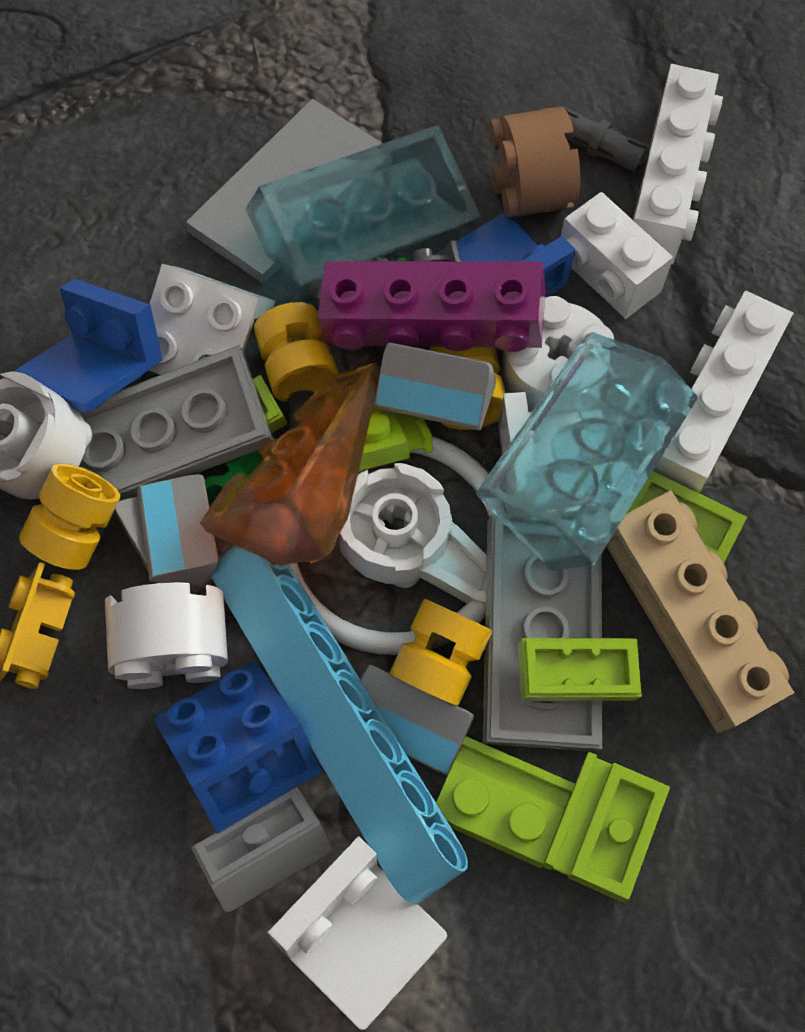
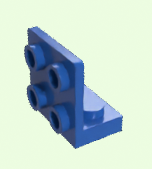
(507, 242)
(107, 348)
(237, 745)

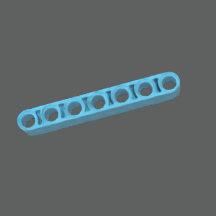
(342, 725)

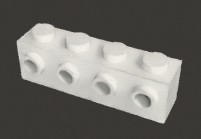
(674, 157)
(723, 387)

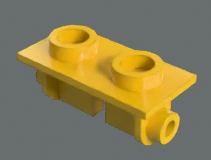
(38, 604)

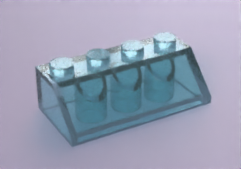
(362, 205)
(587, 450)

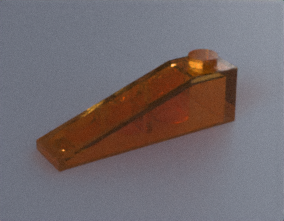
(308, 477)

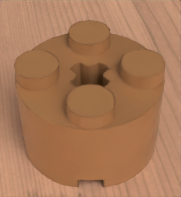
(535, 162)

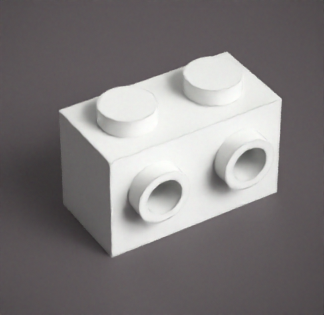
(616, 255)

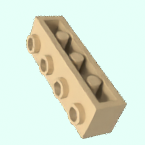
(698, 613)

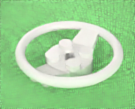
(425, 548)

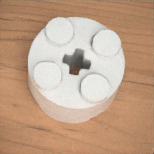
(537, 368)
(36, 434)
(165, 633)

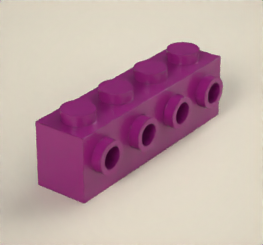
(433, 304)

